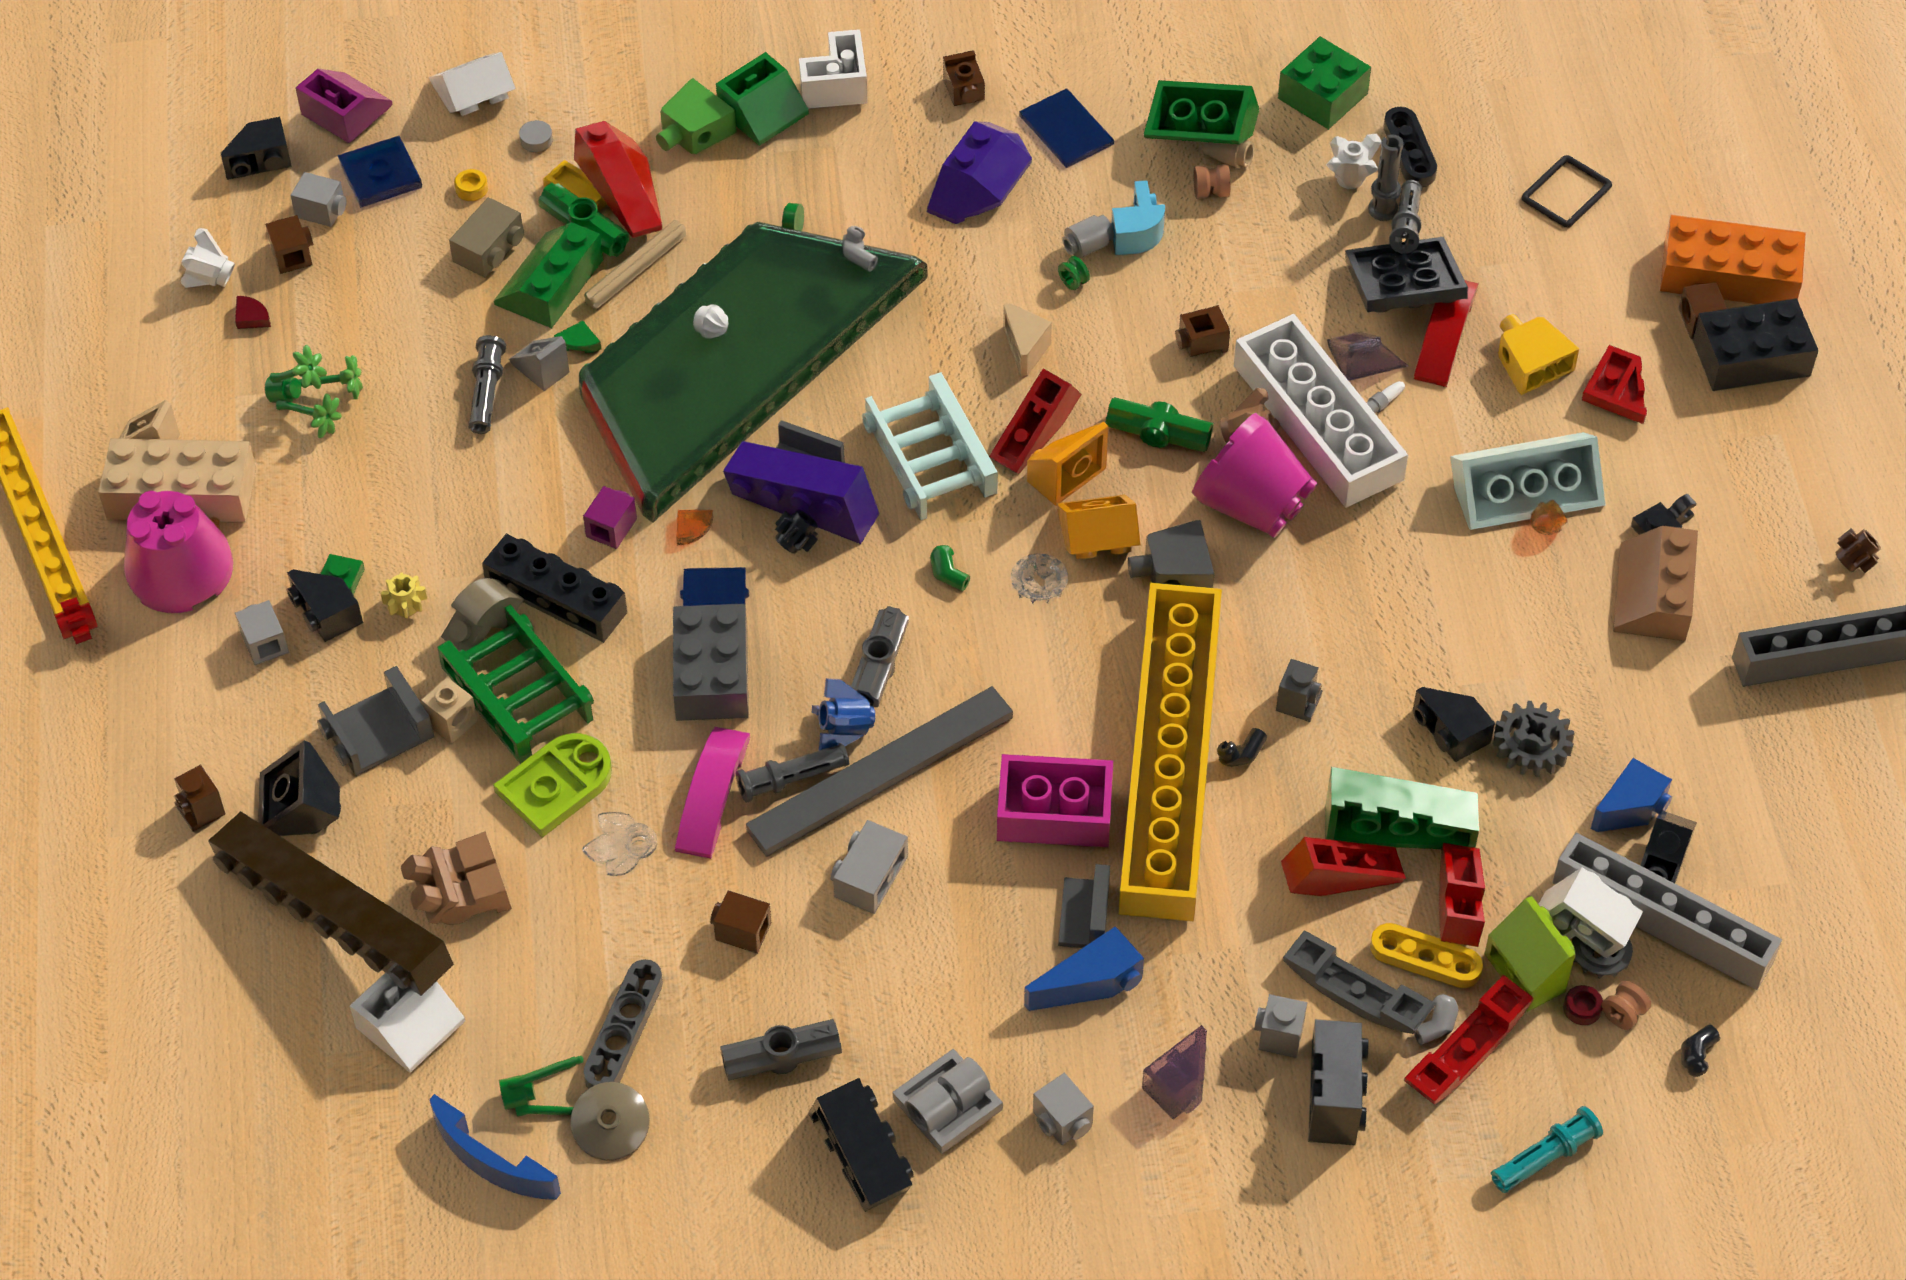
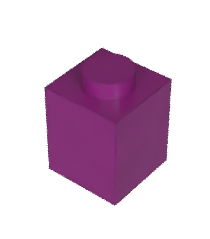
(610, 517)

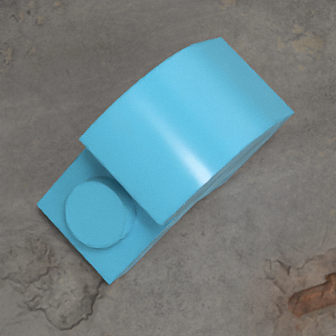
(1139, 226)

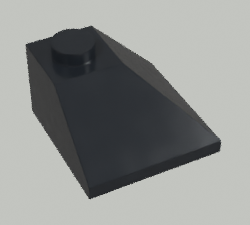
(298, 793)

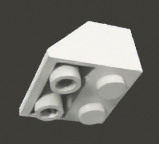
(404, 1022)

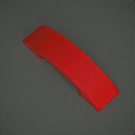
(1443, 339)
(1471, 1042)

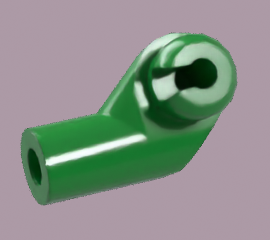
(944, 569)

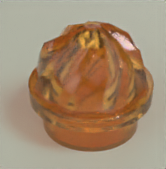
(1548, 518)

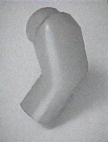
(854, 249)
(1442, 1020)

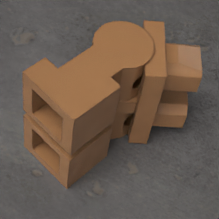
(456, 881)

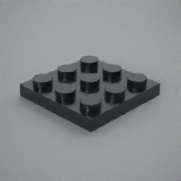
(1406, 280)

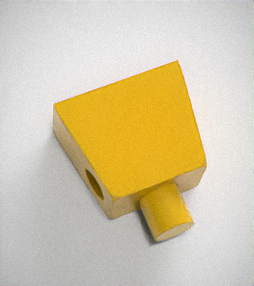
(1535, 352)

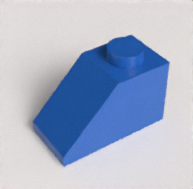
(1633, 798)

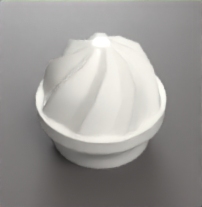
(710, 321)

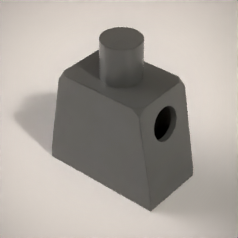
(1175, 557)

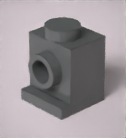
(1299, 691)

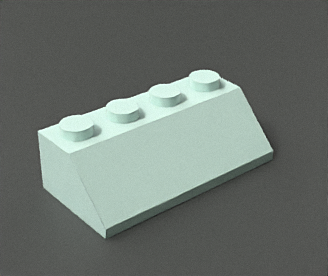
(1513, 479)

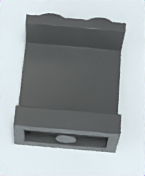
(377, 725)

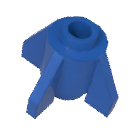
(844, 716)

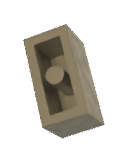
(486, 237)

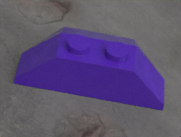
(979, 172)

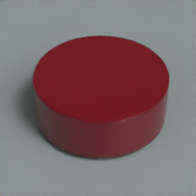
(1583, 1005)

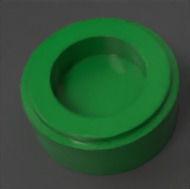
(793, 216)

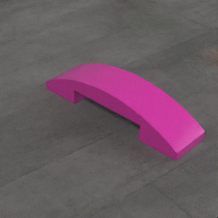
(709, 791)

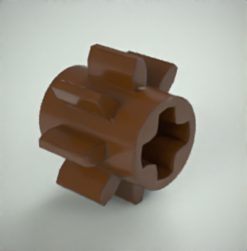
(1858, 550)

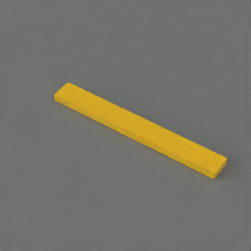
(36, 519)

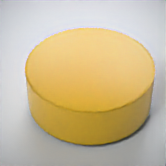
(471, 185)

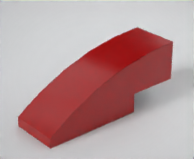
(1461, 895)

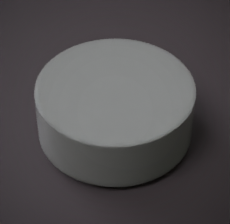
(536, 136)

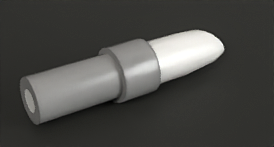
(1381, 399)

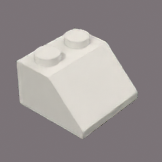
(474, 83)

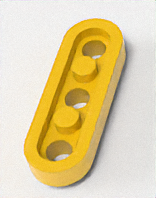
(1413, 944)

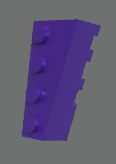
(789, 481)

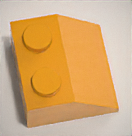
(1099, 525)

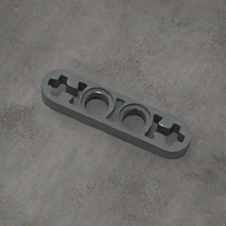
(621, 1026)

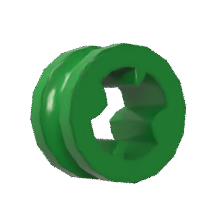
(1073, 272)

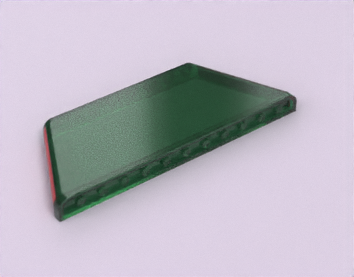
(687, 401)

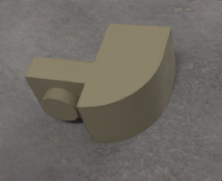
(479, 609)

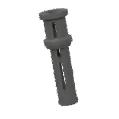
(1386, 187)
(1406, 222)
(487, 373)
(776, 775)

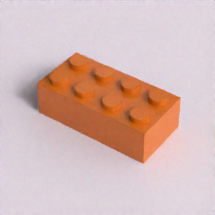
(1743, 259)

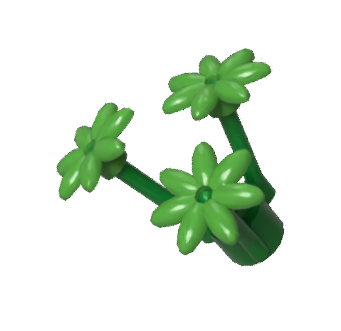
(284, 388)

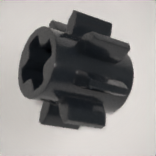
(796, 531)

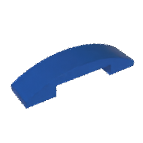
(526, 1179)

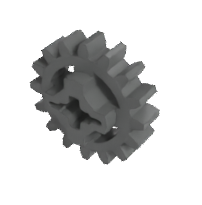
(1533, 738)

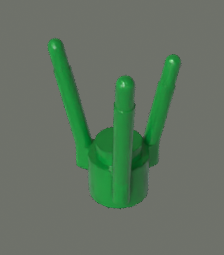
(519, 1090)

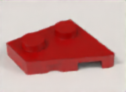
(1618, 385)

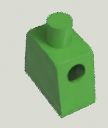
(695, 119)

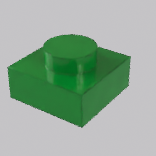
(346, 568)

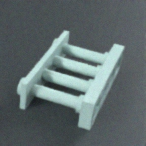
(951, 422)

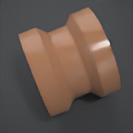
(1626, 1005)

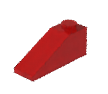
(1035, 421)
(1337, 867)

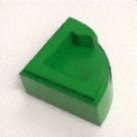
(580, 338)

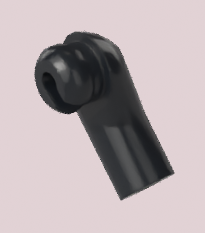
(1233, 755)
(1694, 1050)

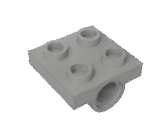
(948, 1100)

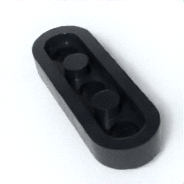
(1416, 156)

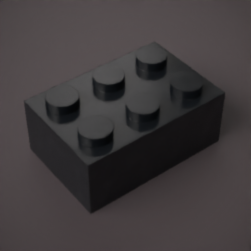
(1755, 344)

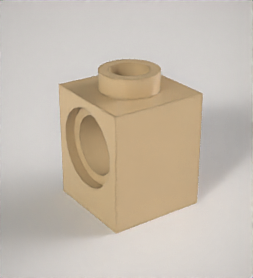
(450, 710)

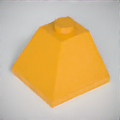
(1068, 463)

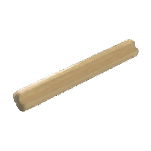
(635, 264)

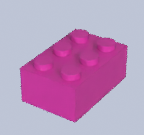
(1054, 800)

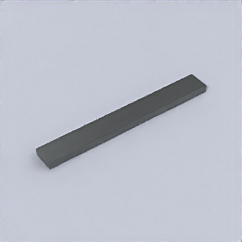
(879, 771)

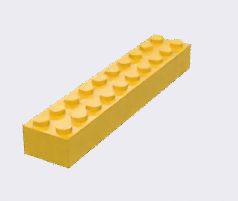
(1170, 753)

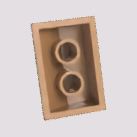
(1656, 583)

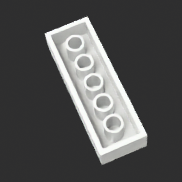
(1321, 410)

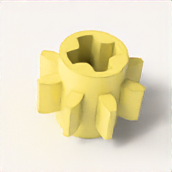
(403, 595)

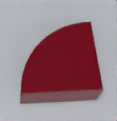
(251, 313)

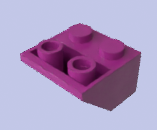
(340, 103)

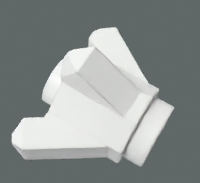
(1353, 160)
(205, 263)

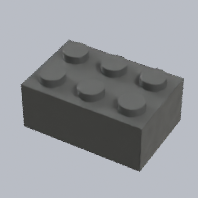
(710, 662)

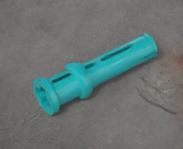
(1560, 1141)

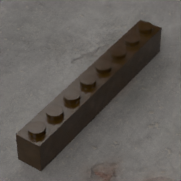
(331, 904)

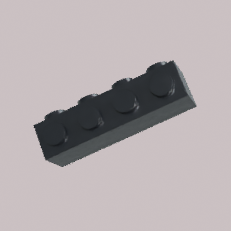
(557, 587)

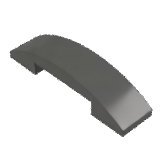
(1355, 989)

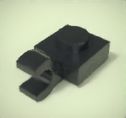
(1661, 516)

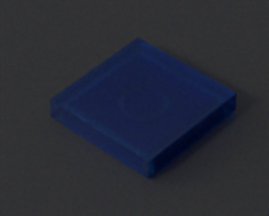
(379, 171)

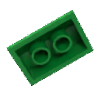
(1202, 112)
(552, 274)

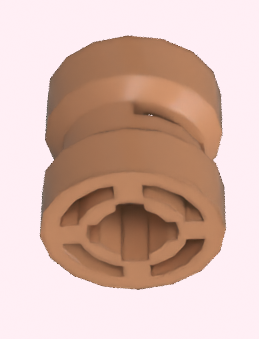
(1212, 181)

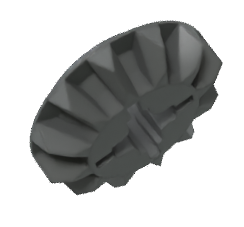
(1601, 966)

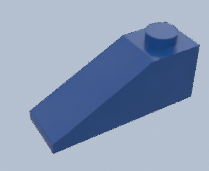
(1089, 974)

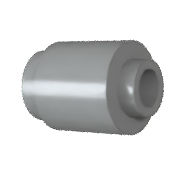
(1088, 236)

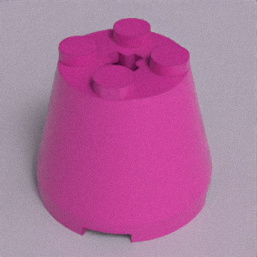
(1255, 478)
(174, 553)

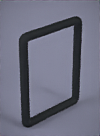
(1566, 223)

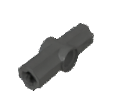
(879, 654)
(803, 1045)

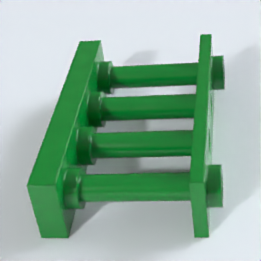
(499, 711)

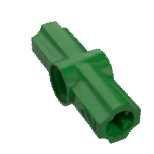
(583, 212)
(1159, 424)

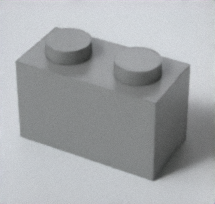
(870, 866)

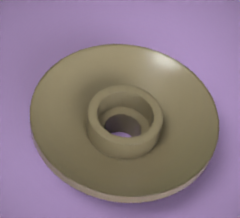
(614, 1139)

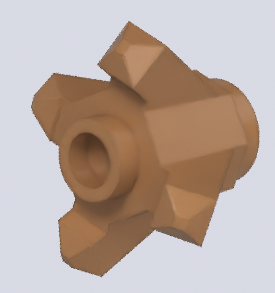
(1249, 406)

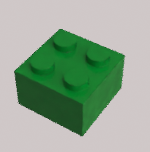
(1324, 82)

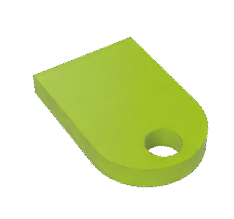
(555, 781)

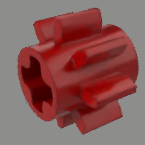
(76, 620)

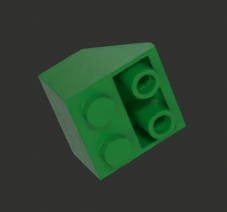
(762, 98)

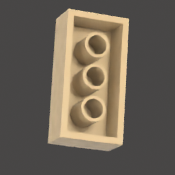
(211, 472)

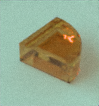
(692, 525)

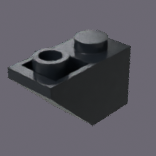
(256, 149)
(325, 602)
(1454, 720)
(1668, 845)

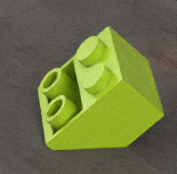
(1532, 952)

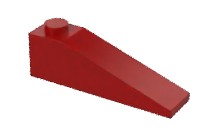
(619, 175)

